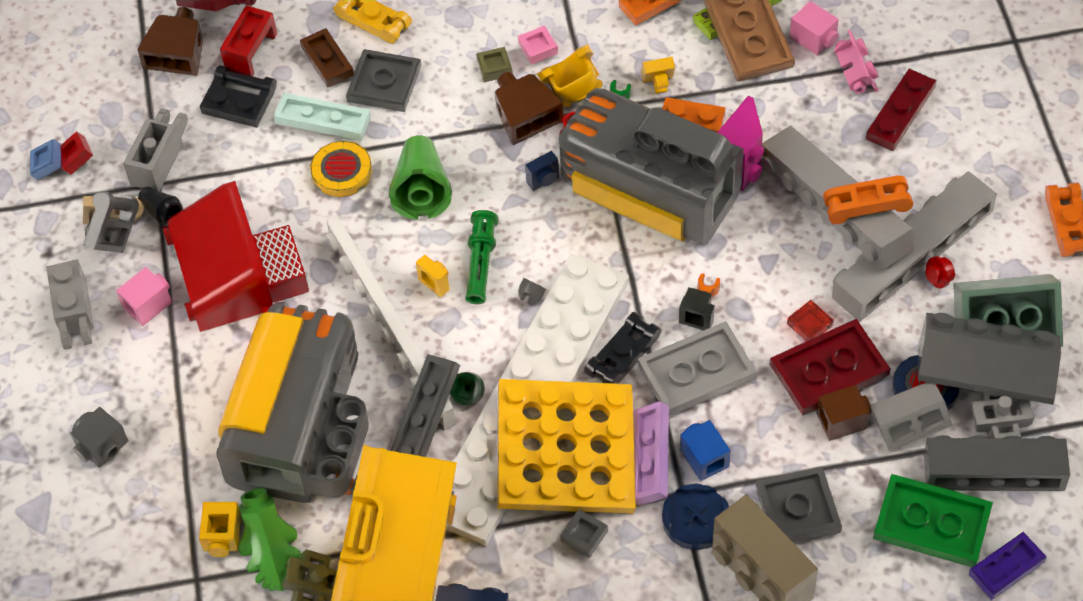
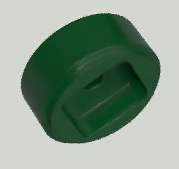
(467, 388)

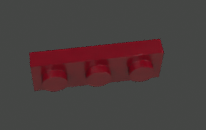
(901, 109)

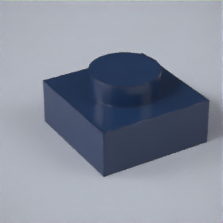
(542, 171)

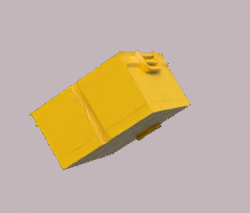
(395, 527)

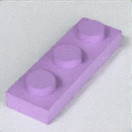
(651, 452)

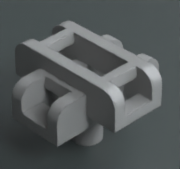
(1005, 415)

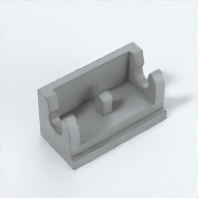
(911, 415)

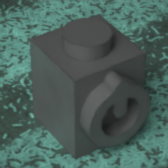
(97, 437)

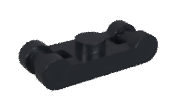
(623, 350)

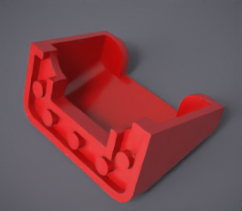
(218, 259)

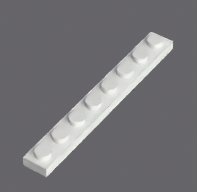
(380, 307)

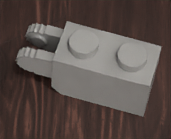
(155, 150)
(70, 301)

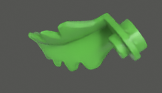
(266, 539)

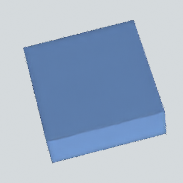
(45, 159)

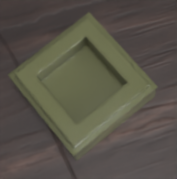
(493, 63)

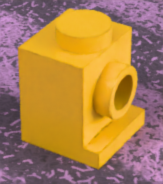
(220, 528)

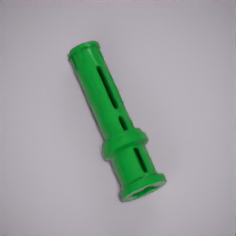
(481, 245)

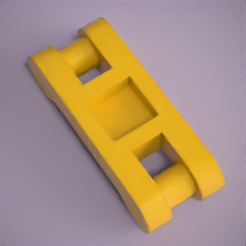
(374, 18)

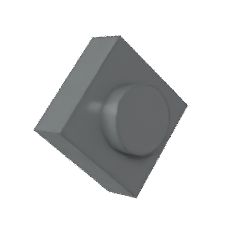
(584, 533)

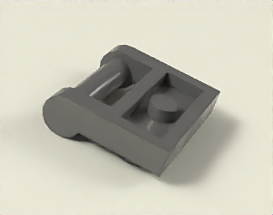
(106, 232)

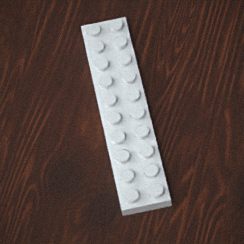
(550, 351)

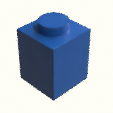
(704, 449)

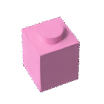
(814, 28)
(144, 295)

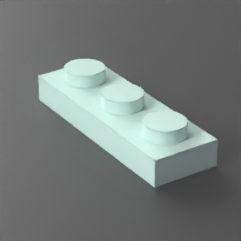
(322, 116)

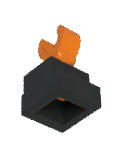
(696, 305)

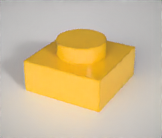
(433, 275)

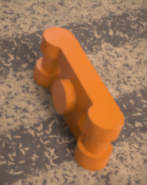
(867, 198)
(1068, 218)

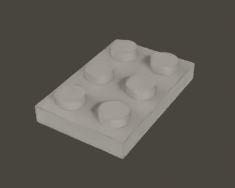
(697, 368)

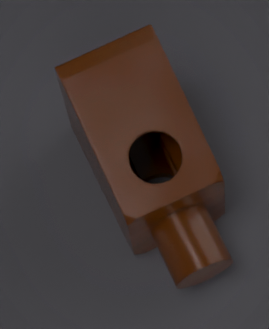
(173, 44)
(526, 106)

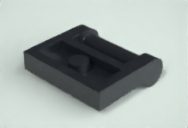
(237, 104)

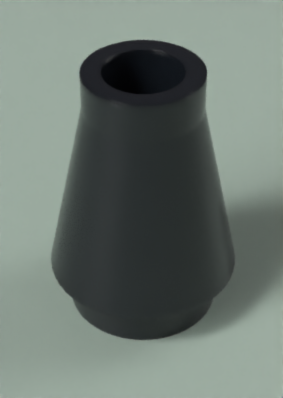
(160, 204)

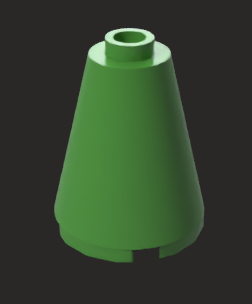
(419, 180)

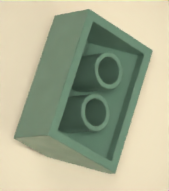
(1024, 301)

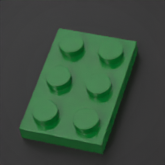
(933, 520)

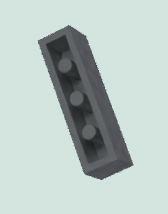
(997, 463)

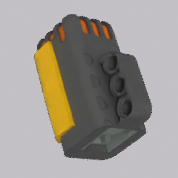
(650, 166)
(294, 407)

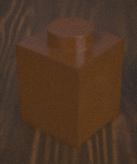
(843, 412)

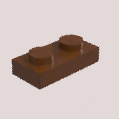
(326, 57)

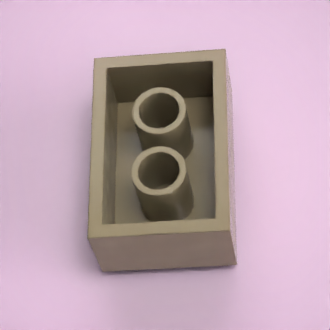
(762, 554)

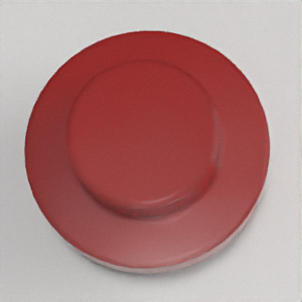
(939, 271)

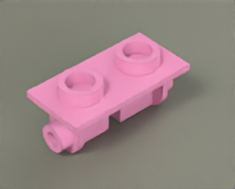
(863, 72)

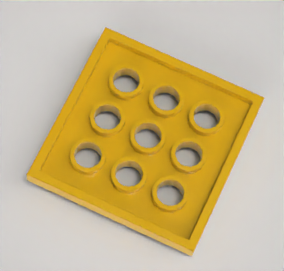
(550, 492)

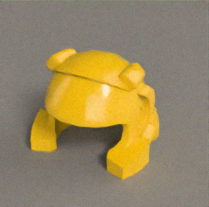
(572, 77)

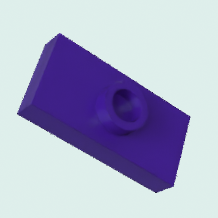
(1007, 565)

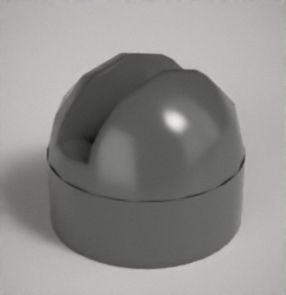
(530, 288)

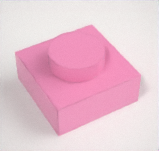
(538, 45)

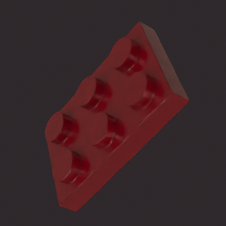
(829, 364)

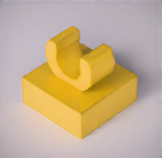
(658, 72)

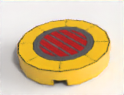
(341, 168)

